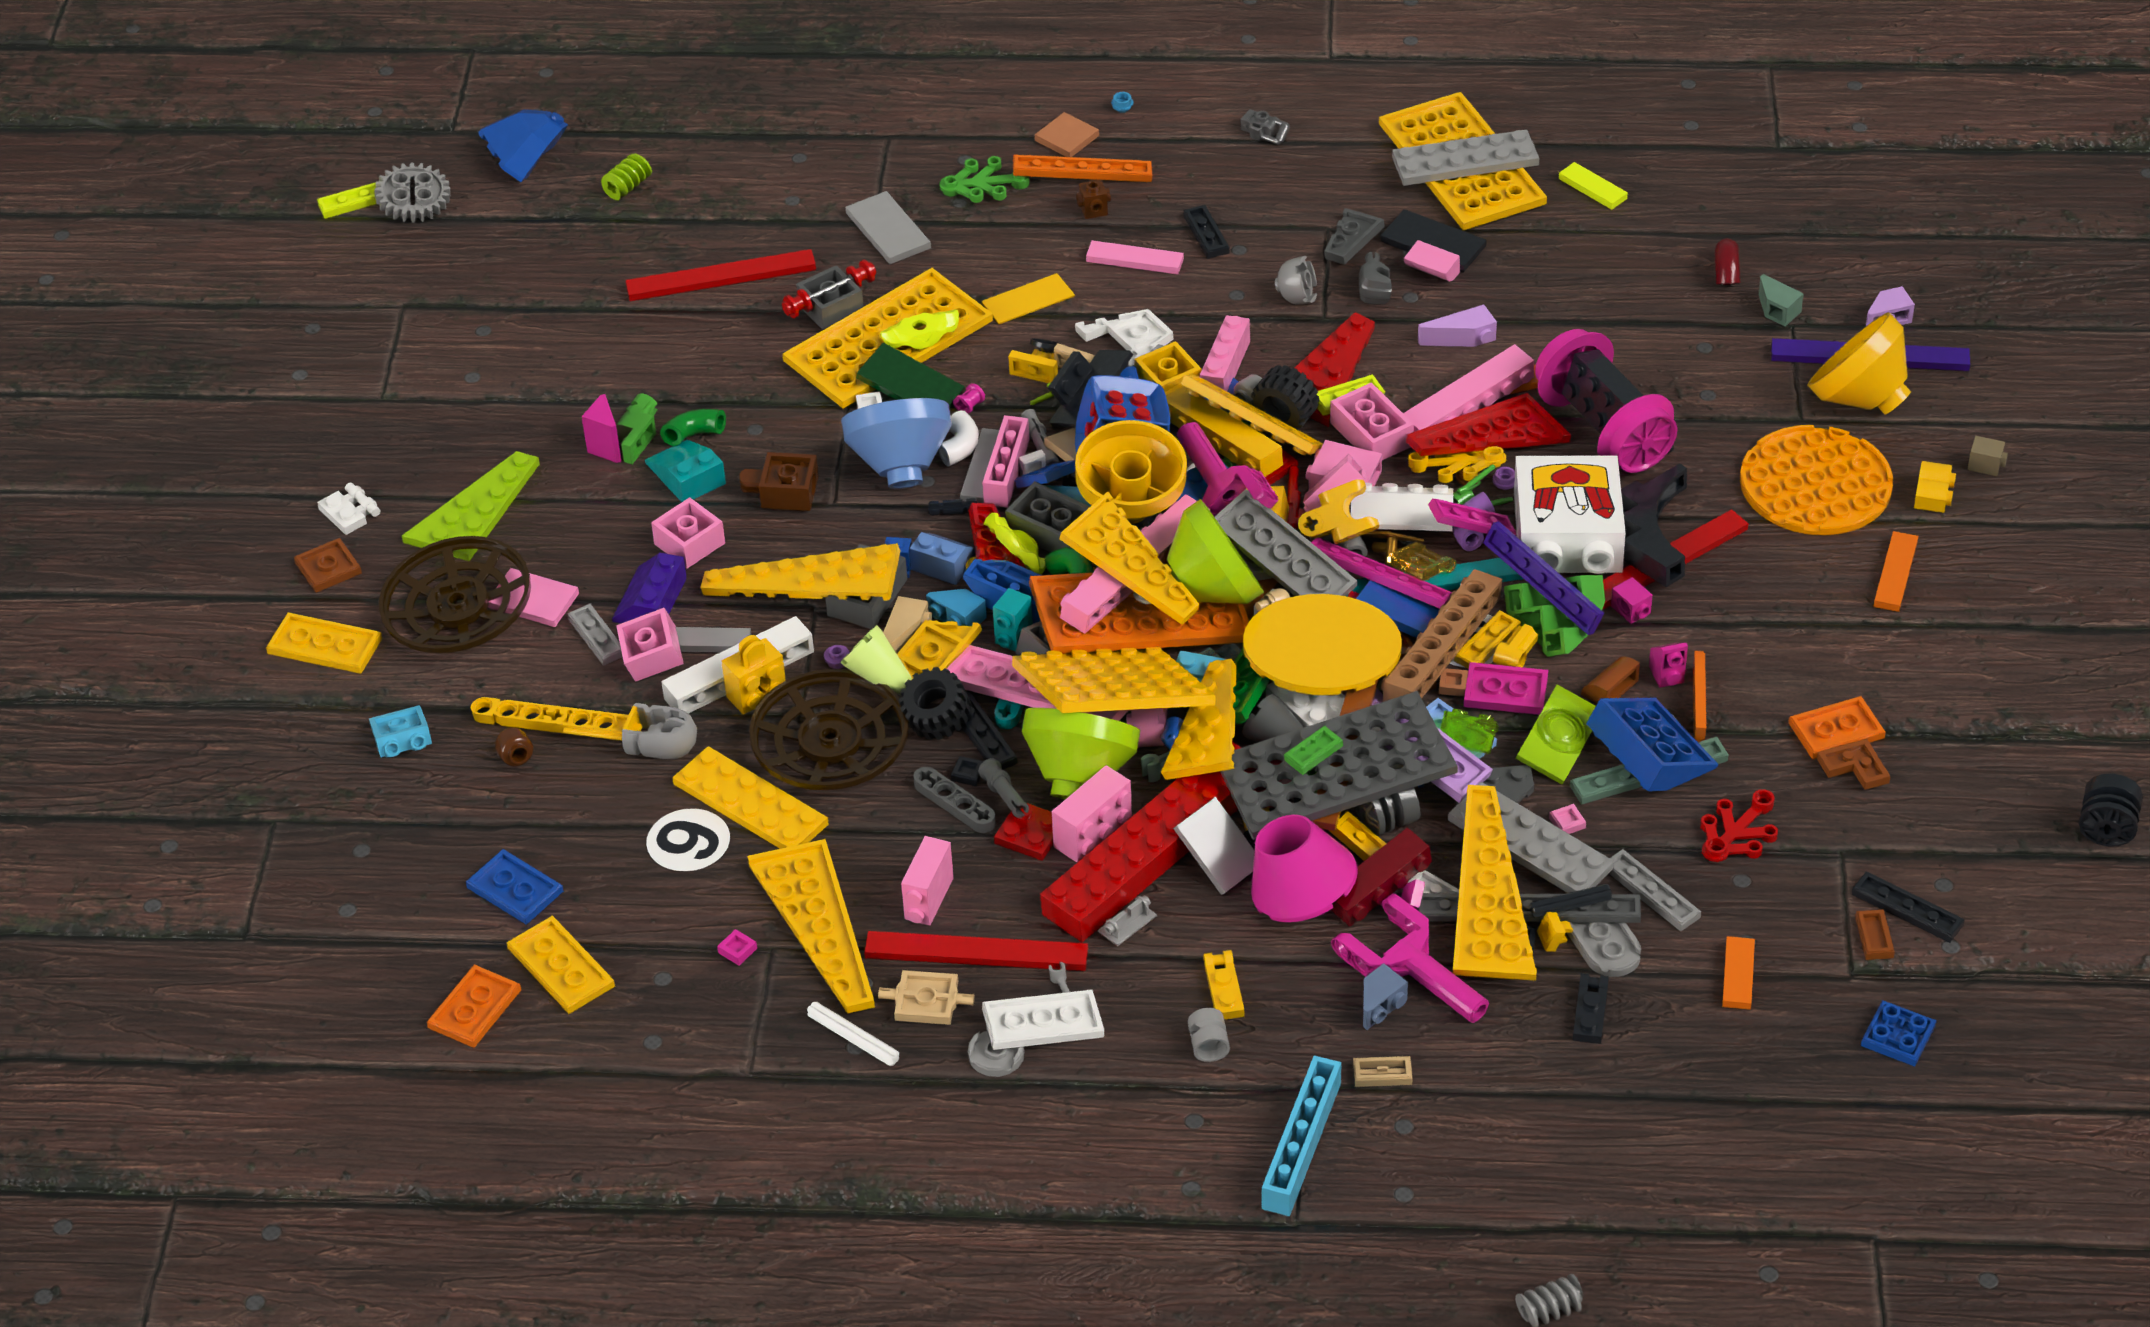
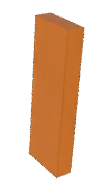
(1738, 972)

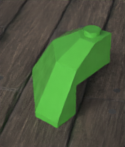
(1555, 630)

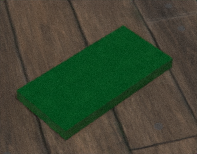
(906, 377)

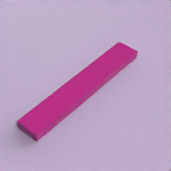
(1384, 574)

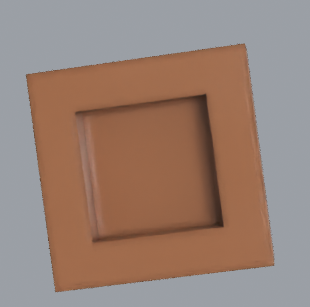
(1453, 682)

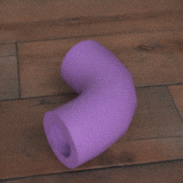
(1469, 539)

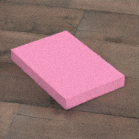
(546, 601)

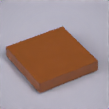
(327, 565)

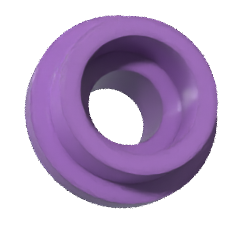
(1504, 478)
(834, 655)

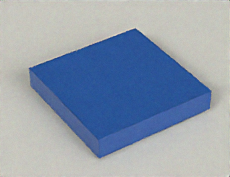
(1046, 474)

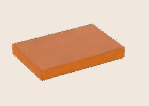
(1836, 726)
(474, 1006)

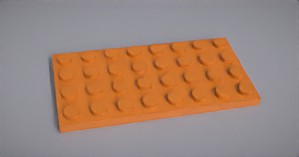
(1132, 622)

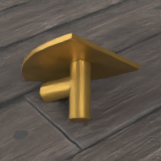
(1391, 544)

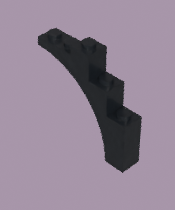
(1644, 541)

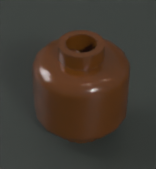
(514, 747)

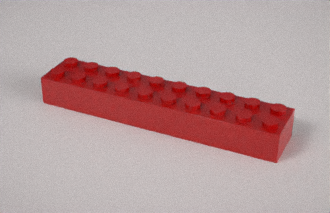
(1131, 856)

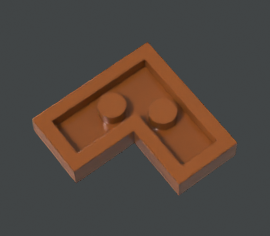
(1857, 758)

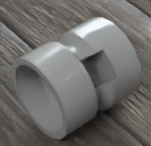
(1208, 1034)

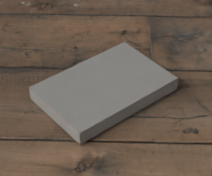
(1217, 845)

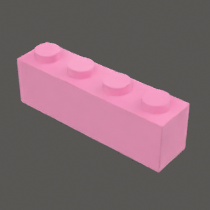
(1227, 352)
(1004, 461)

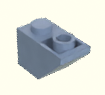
(1382, 994)

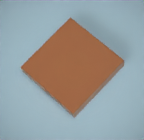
(1066, 135)

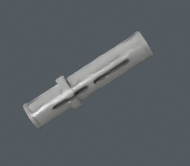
(1037, 434)

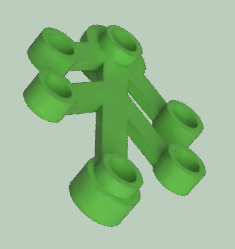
(958, 184)

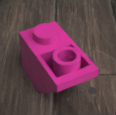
(1668, 663)

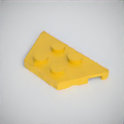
(936, 645)

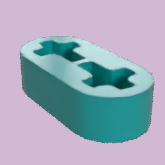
(1001, 710)

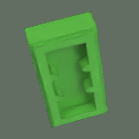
(1313, 750)

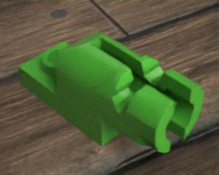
(637, 427)

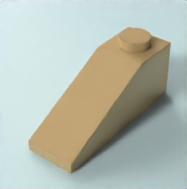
(905, 620)

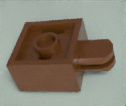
(784, 482)

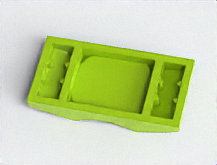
(1557, 735)

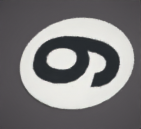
(688, 839)

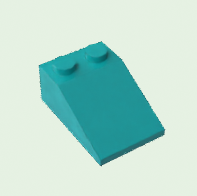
(688, 469)

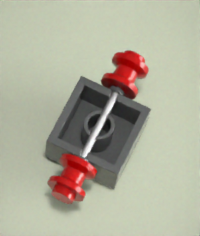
(830, 294)

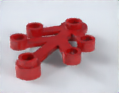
(1719, 848)

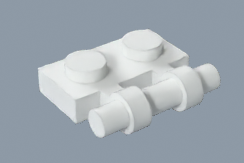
(342, 511)

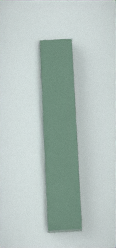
(1619, 780)

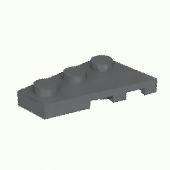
(1352, 235)

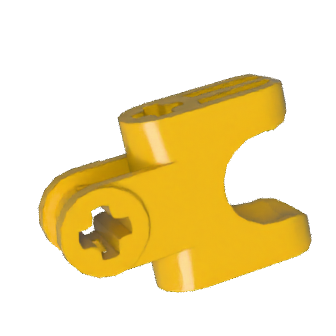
(1334, 515)

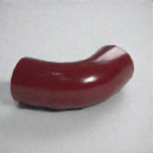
(1727, 262)

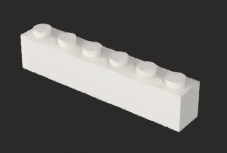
(705, 680)

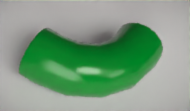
(693, 423)
(1067, 560)

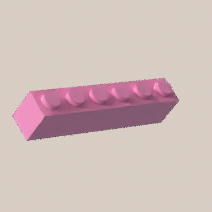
(1475, 389)

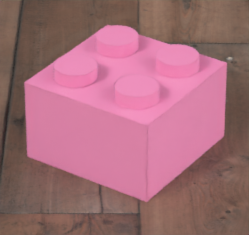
(688, 532)
(649, 644)

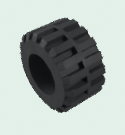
(1286, 396)
(927, 688)

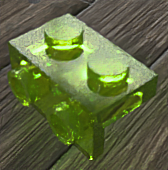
(1469, 731)

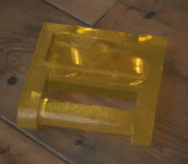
(1420, 561)

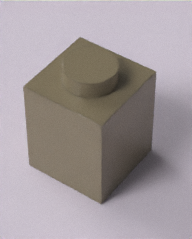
(1987, 456)

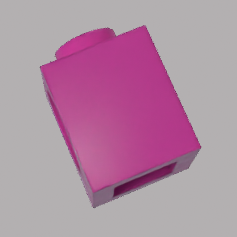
(1631, 600)

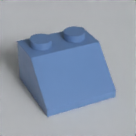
(940, 557)

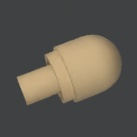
(1271, 597)

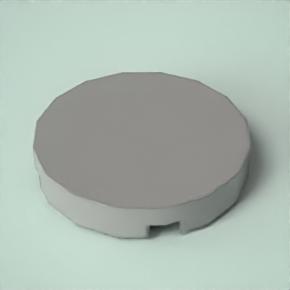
(990, 1061)

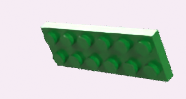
(1247, 689)

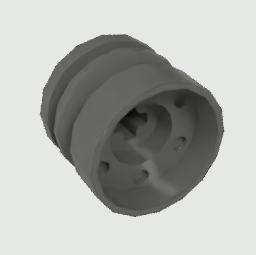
(1386, 812)

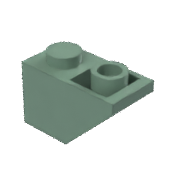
(1779, 301)

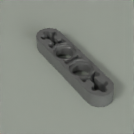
(951, 801)

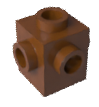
(1092, 194)

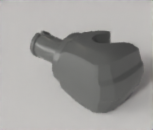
(1374, 281)

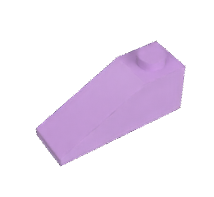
(1461, 329)

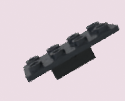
(1073, 376)

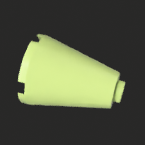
(877, 661)

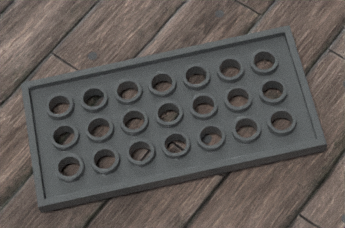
(1340, 797)

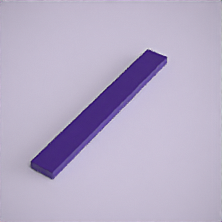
(1916, 356)

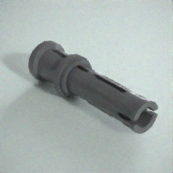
(1000, 782)

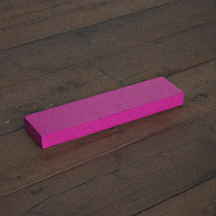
(1466, 516)

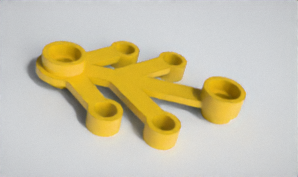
(1458, 461)

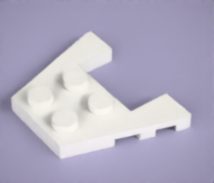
(1134, 331)

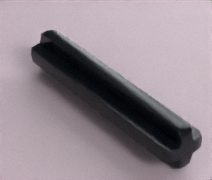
(1571, 900)

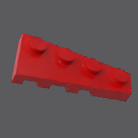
(986, 543)

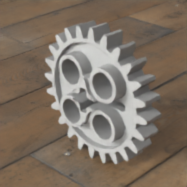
(394, 192)

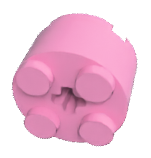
(1151, 724)

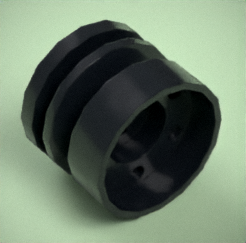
(2110, 810)

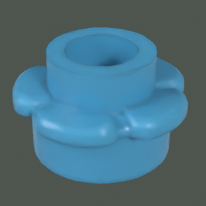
(1122, 102)

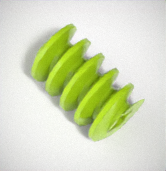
(625, 176)

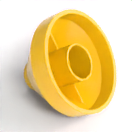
(1867, 369)
(1135, 464)

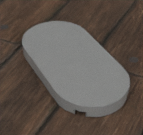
(1607, 947)

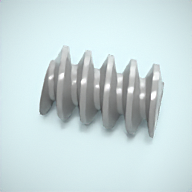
(1550, 1300)

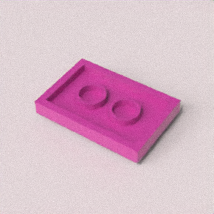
(1505, 688)

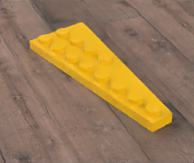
(842, 574)
(811, 902)
(1490, 916)

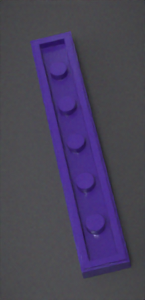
(1543, 578)

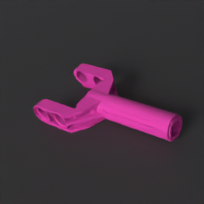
(1222, 483)
(1412, 958)

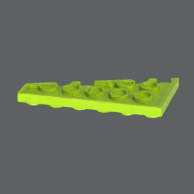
(477, 507)

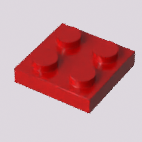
(1029, 834)

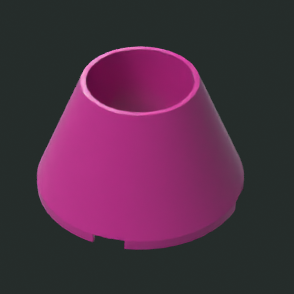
(1299, 870)

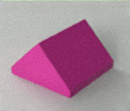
(601, 431)

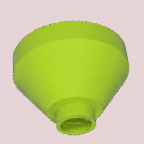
(1208, 560)
(1076, 746)

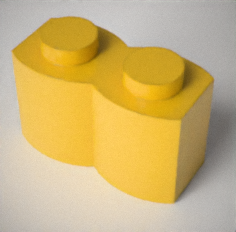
(1933, 487)

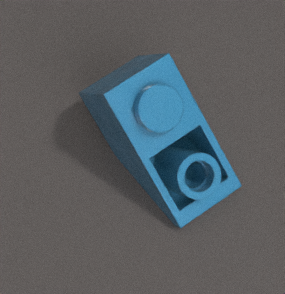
(957, 606)

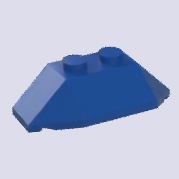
(993, 577)

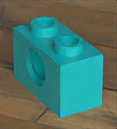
(1010, 615)

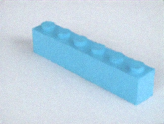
(1301, 1136)

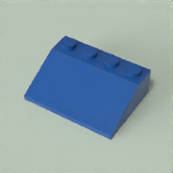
(1649, 742)

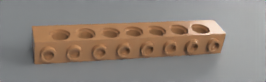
(1444, 636)

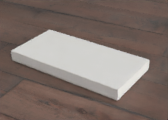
(1043, 1019)

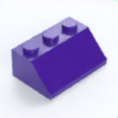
(652, 587)

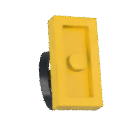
(1035, 366)

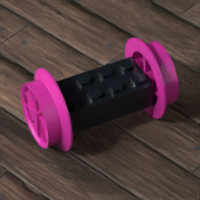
(1580, 372)

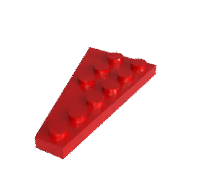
(1336, 357)
(1504, 425)

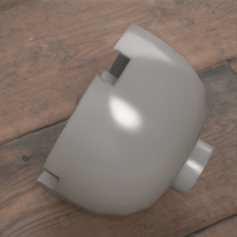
(1297, 281)

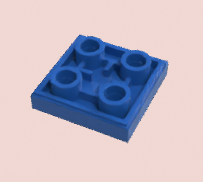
(1898, 1033)

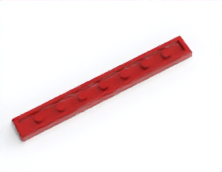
(720, 275)
(1691, 545)
(976, 950)

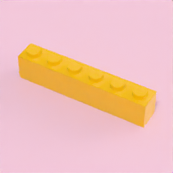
(1226, 434)

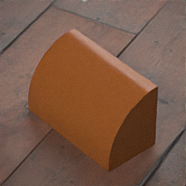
(1613, 680)

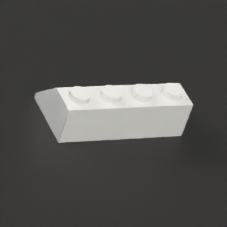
(1401, 506)

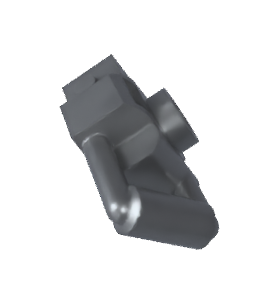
(1264, 127)

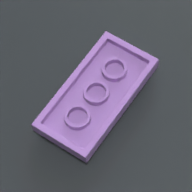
(1470, 768)

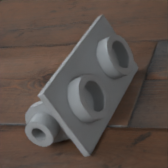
(1128, 921)

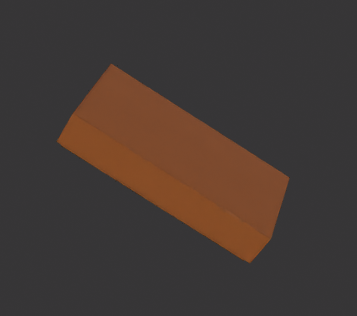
(1874, 934)

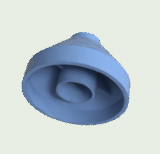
(898, 437)

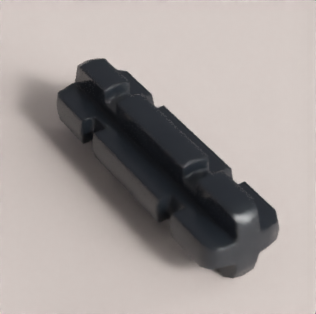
(950, 506)

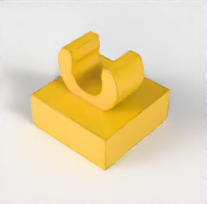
(1553, 931)

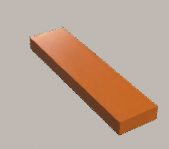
(1896, 571)
(1699, 696)

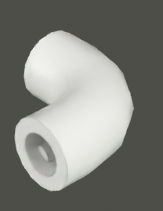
(964, 439)

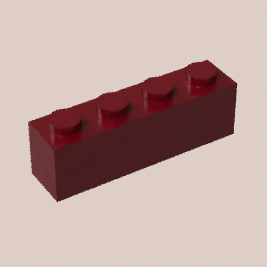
(1382, 875)

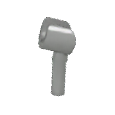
(1059, 977)

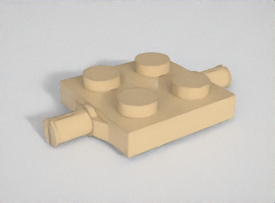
(926, 997)

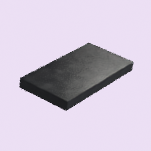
(1410, 227)

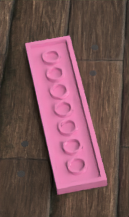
(994, 676)

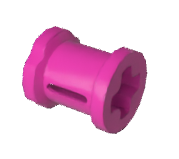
(969, 398)

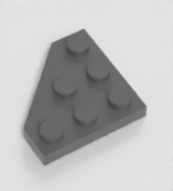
(1510, 781)

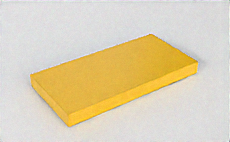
(324, 643)
(560, 964)

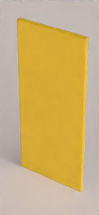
(1028, 298)

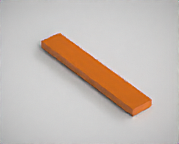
(1082, 168)

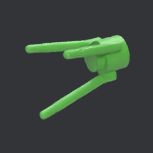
(1465, 492)

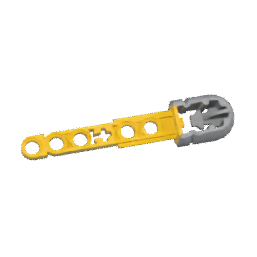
(668, 736)

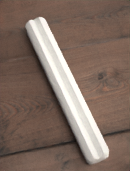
(853, 1033)

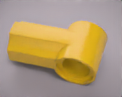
(1516, 648)

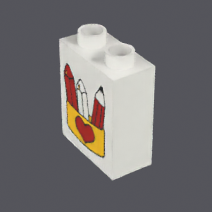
(1571, 511)

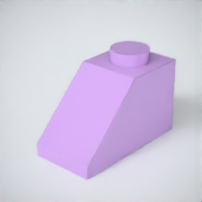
(1893, 301)

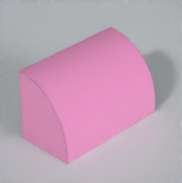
(1433, 261)

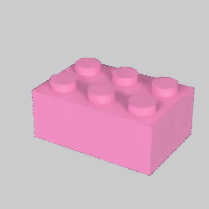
(1371, 421)
(1091, 813)

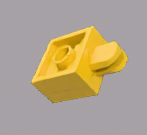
(752, 668)

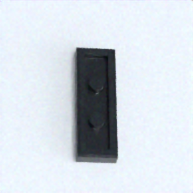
(1206, 231)

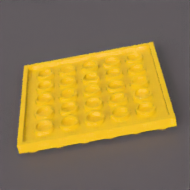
(1112, 680)

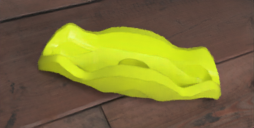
(906, 334)
(1017, 542)

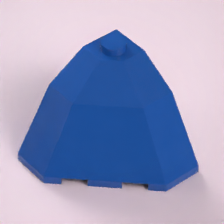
(523, 139)

